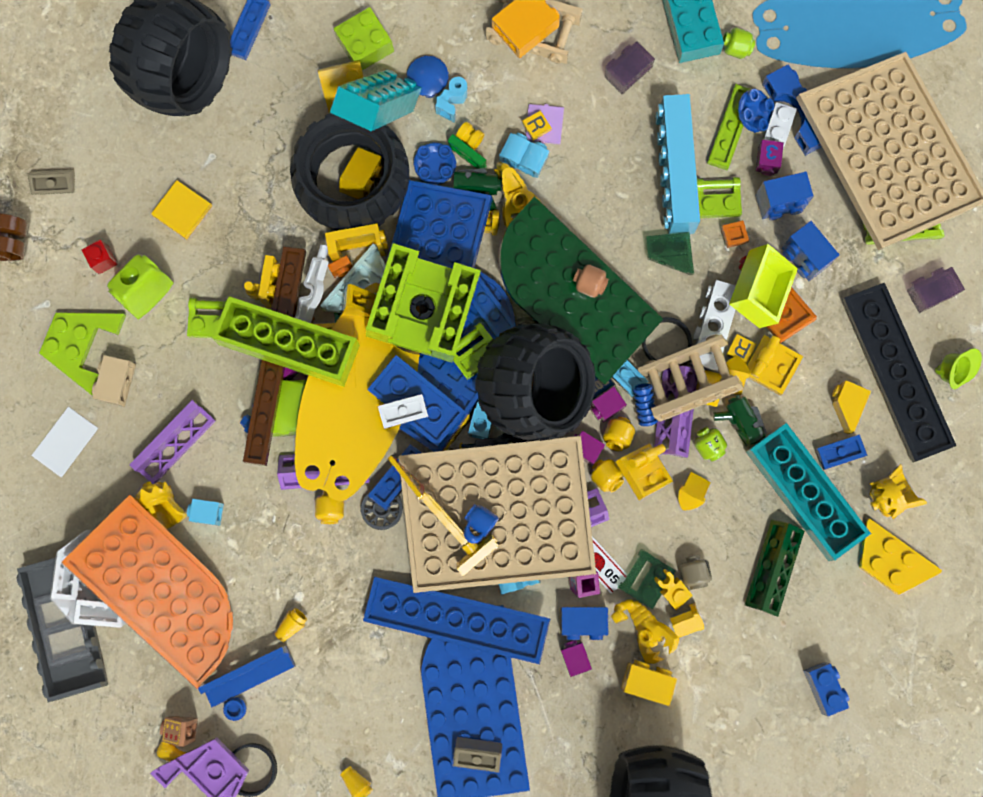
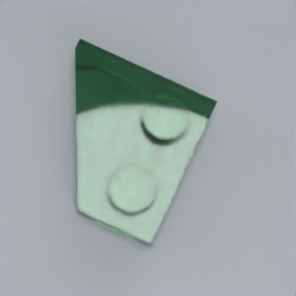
(671, 251)

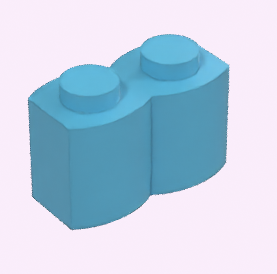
(524, 155)

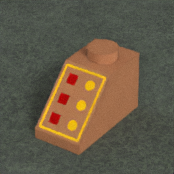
(179, 730)

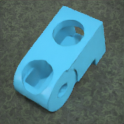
(480, 425)

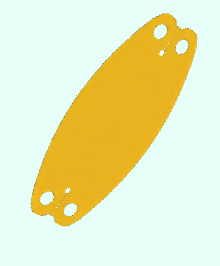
(346, 420)

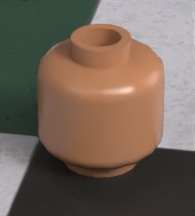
(591, 281)

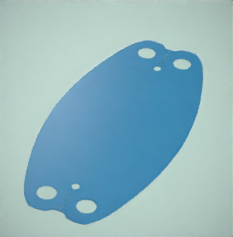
(855, 30)

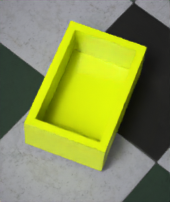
(763, 286)

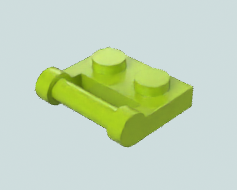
(720, 204)
(202, 325)
(469, 360)

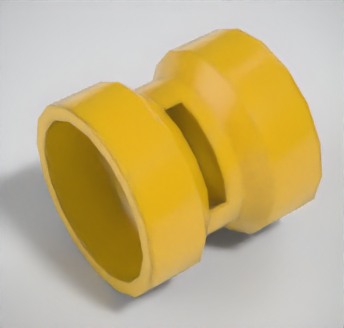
(469, 135)

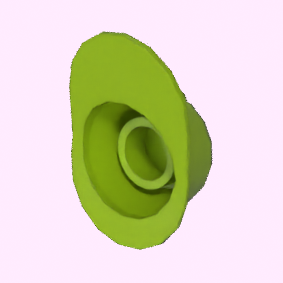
(959, 368)

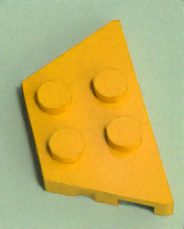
(893, 561)

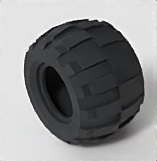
(560, 388)

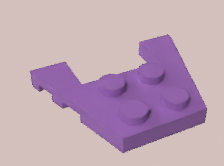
(209, 767)

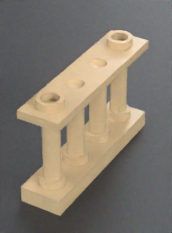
(568, 14)
(707, 392)

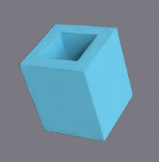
(205, 512)

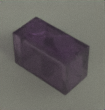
(629, 67)
(936, 289)

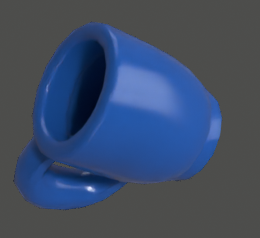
(481, 521)

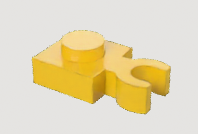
(674, 590)

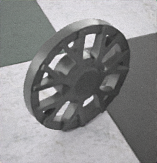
(381, 513)

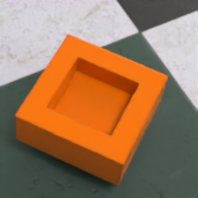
(735, 234)
(340, 267)

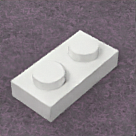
(780, 123)
(403, 411)

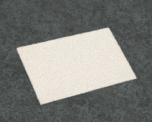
(64, 442)

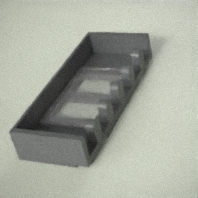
(65, 651)

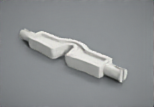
(313, 281)

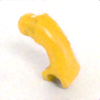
(168, 751)

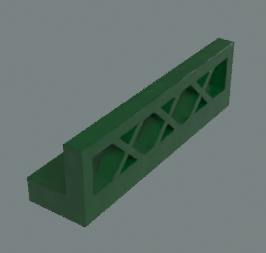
(772, 566)

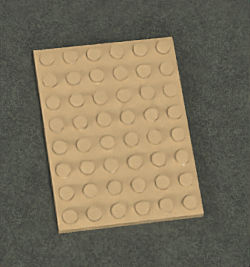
(891, 150)
(539, 504)

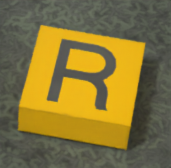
(536, 125)
(742, 348)

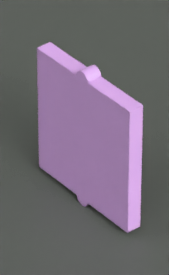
(554, 116)

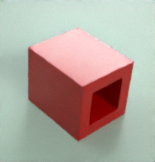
(99, 257)

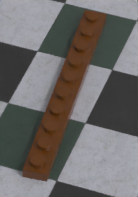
(271, 374)

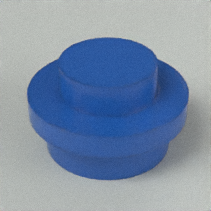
(234, 709)

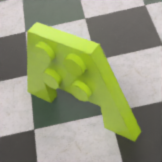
(71, 339)

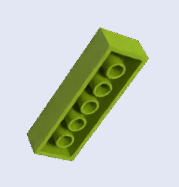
(286, 341)

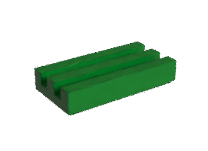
(467, 152)

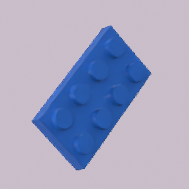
(402, 382)

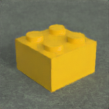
(648, 683)

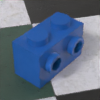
(584, 621)
(826, 688)

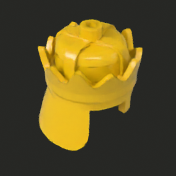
(893, 494)
(160, 503)

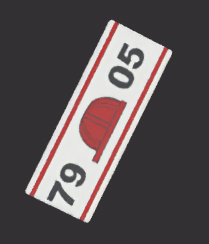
(608, 570)

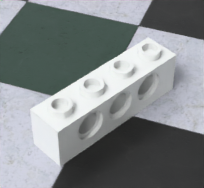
(721, 293)

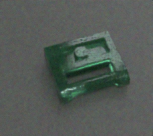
(648, 591)

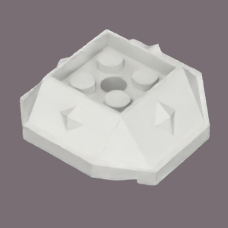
(74, 598)

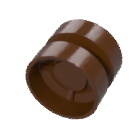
(11, 229)

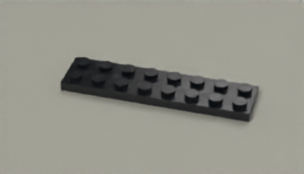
(899, 372)

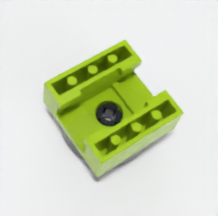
(417, 282)

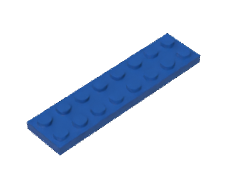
(457, 620)

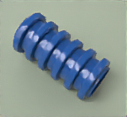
(644, 403)

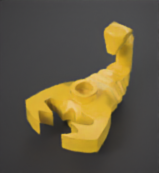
(514, 191)
(649, 629)

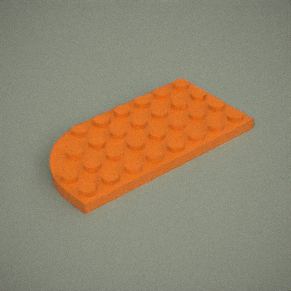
(156, 589)

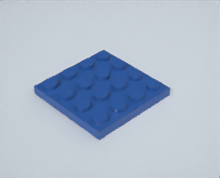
(442, 223)

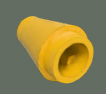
(291, 624)
(356, 783)

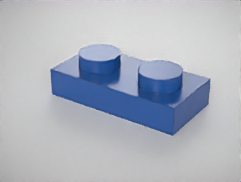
(841, 452)

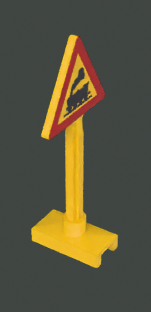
(474, 552)

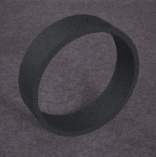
(677, 322)
(274, 767)

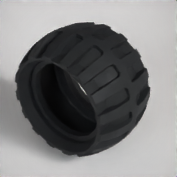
(170, 55)
(329, 136)
(659, 773)

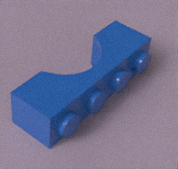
(784, 86)

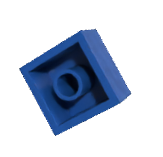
(784, 196)
(809, 251)

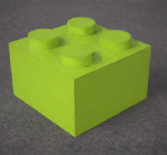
(364, 38)

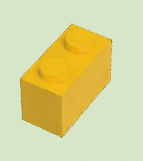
(360, 174)

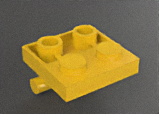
(266, 288)
(773, 364)
(644, 470)

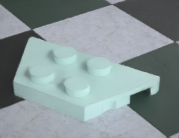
(365, 272)

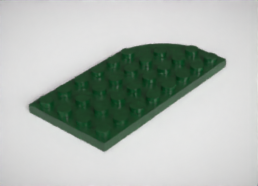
(538, 272)

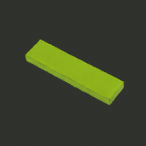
(728, 133)

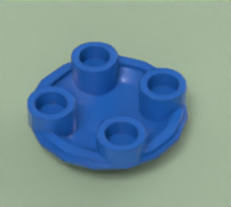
(429, 74)
(755, 110)
(434, 163)

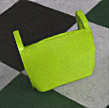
(139, 285)
(288, 408)

